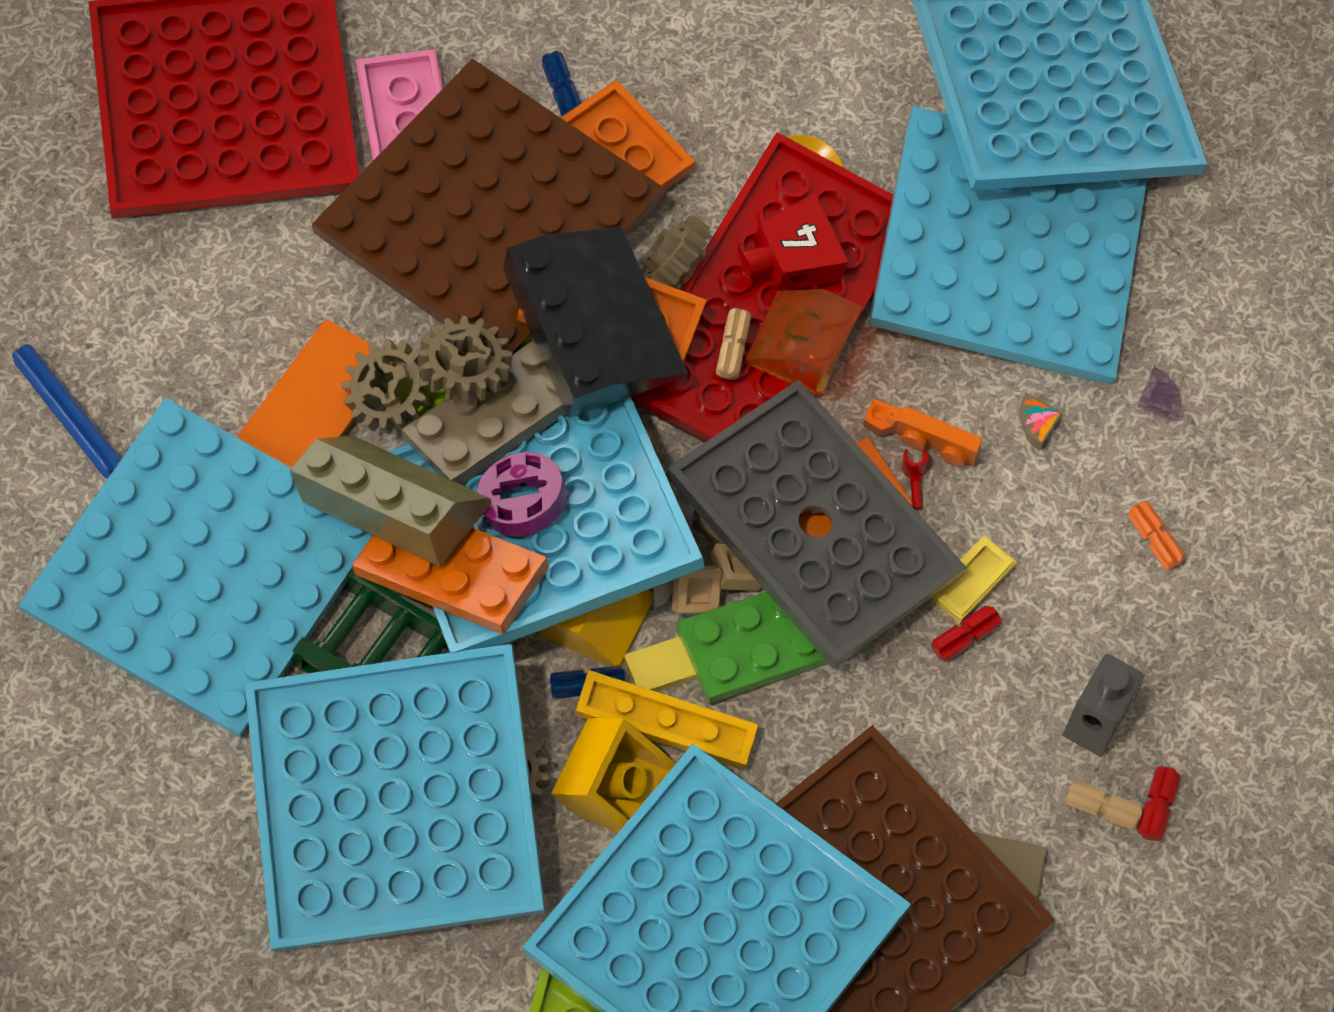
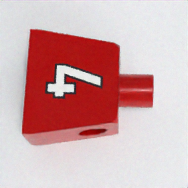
(796, 248)

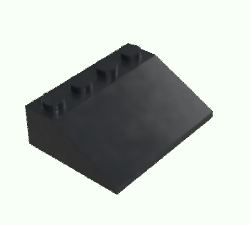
(592, 317)

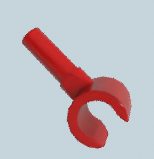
(914, 472)

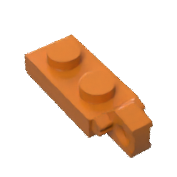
(924, 431)

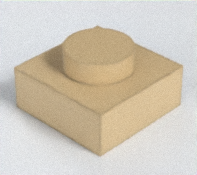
(733, 573)
(697, 591)

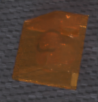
(804, 337)

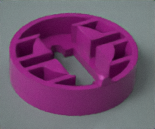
(528, 512)

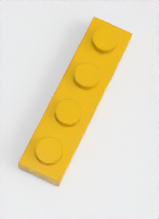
(668, 719)

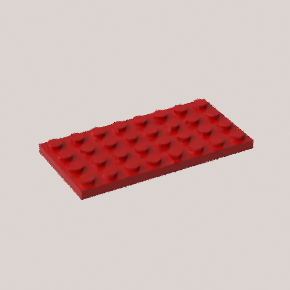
(783, 176)

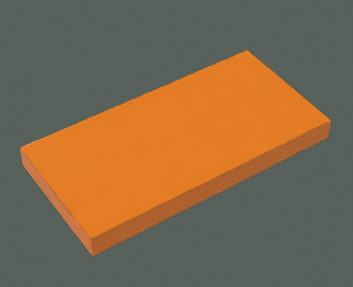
(308, 397)

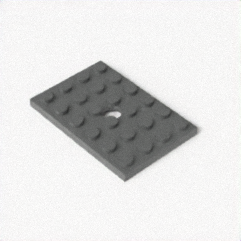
(795, 460)

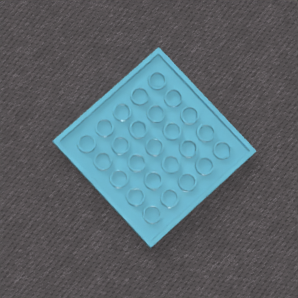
(1058, 91)
(1006, 268)
(611, 538)
(196, 567)
(393, 798)
(715, 907)

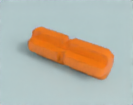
(1162, 542)

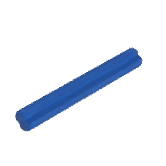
(66, 409)

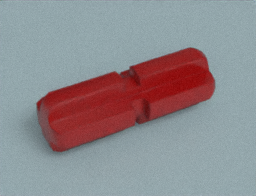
(960, 638)
(1155, 812)

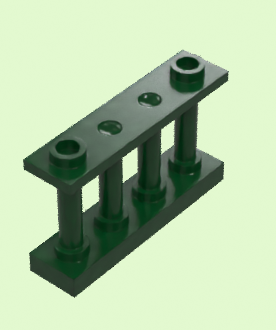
(323, 655)

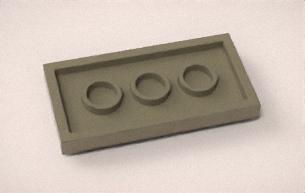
(471, 436)

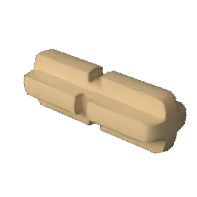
(733, 344)
(1094, 801)

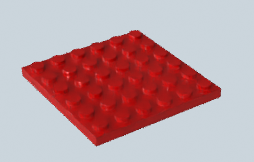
(220, 102)

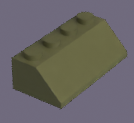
(387, 496)

